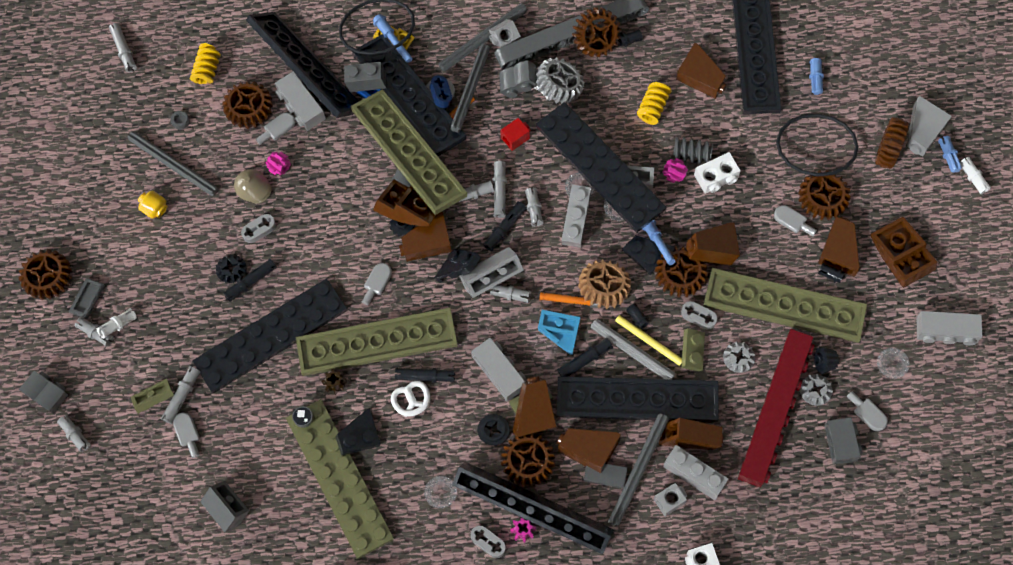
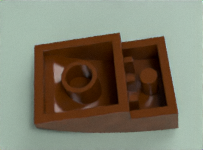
(404, 205)
(904, 251)

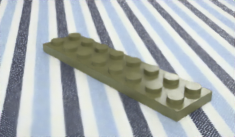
(409, 152)
(785, 305)
(376, 341)
(341, 483)

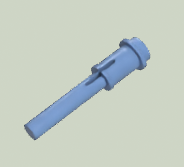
(388, 32)
(655, 235)

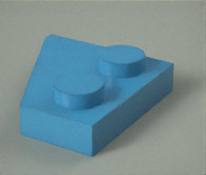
(560, 329)

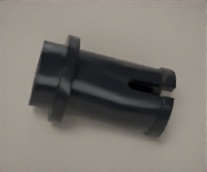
(629, 38)
(831, 273)
(638, 316)

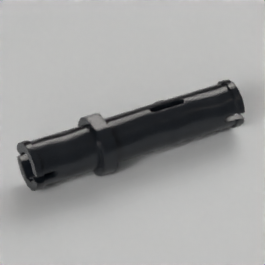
(499, 232)
(249, 280)
(585, 358)
(425, 375)

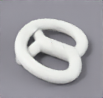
(411, 399)

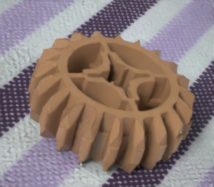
(601, 293)

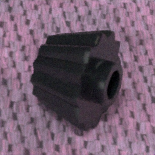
(400, 230)
(825, 360)

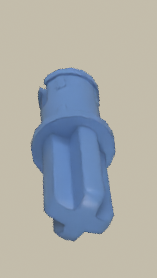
(816, 76)
(950, 154)

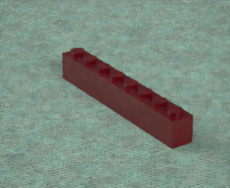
(775, 409)

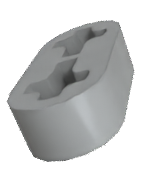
(258, 228)
(701, 311)
(490, 538)

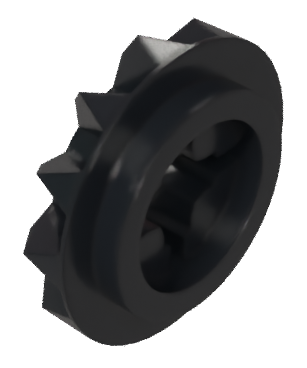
(238, 271)
(490, 421)

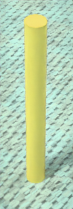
(649, 340)

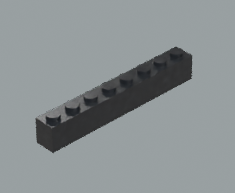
(533, 507)

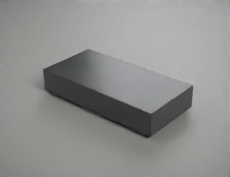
(86, 298)
(610, 476)

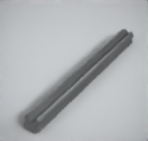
(479, 39)
(470, 88)
(172, 163)
(638, 470)

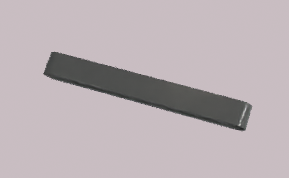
(561, 34)

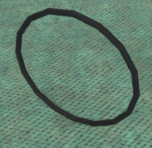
(381, 51)
(814, 173)

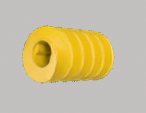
(205, 64)
(653, 102)

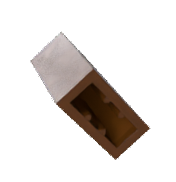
(701, 73)
(426, 240)
(715, 245)
(841, 247)
(534, 408)
(691, 435)
(588, 446)

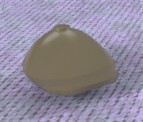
(252, 186)

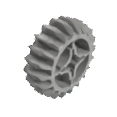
(559, 80)

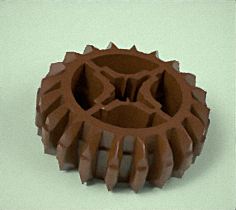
(584, 41)
(242, 113)
(891, 142)
(837, 189)
(665, 277)
(48, 282)
(535, 464)

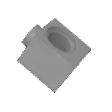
(511, 33)
(667, 507)

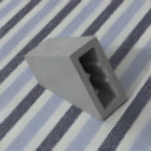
(925, 125)

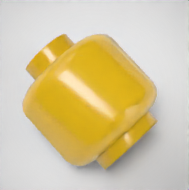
(152, 204)

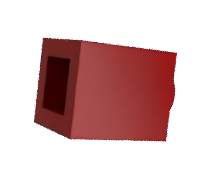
(515, 134)

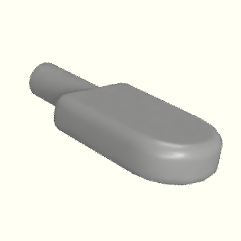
(277, 127)
(792, 220)
(377, 281)
(869, 413)
(186, 432)

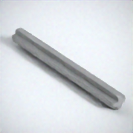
(632, 350)

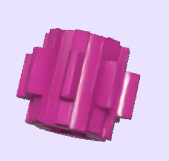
(278, 163)
(675, 170)
(523, 535)

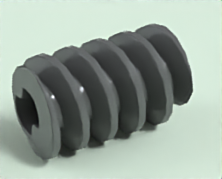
(692, 150)

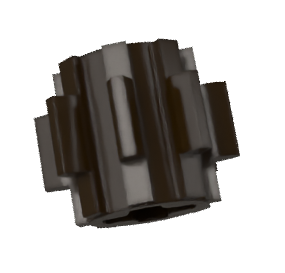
(330, 378)

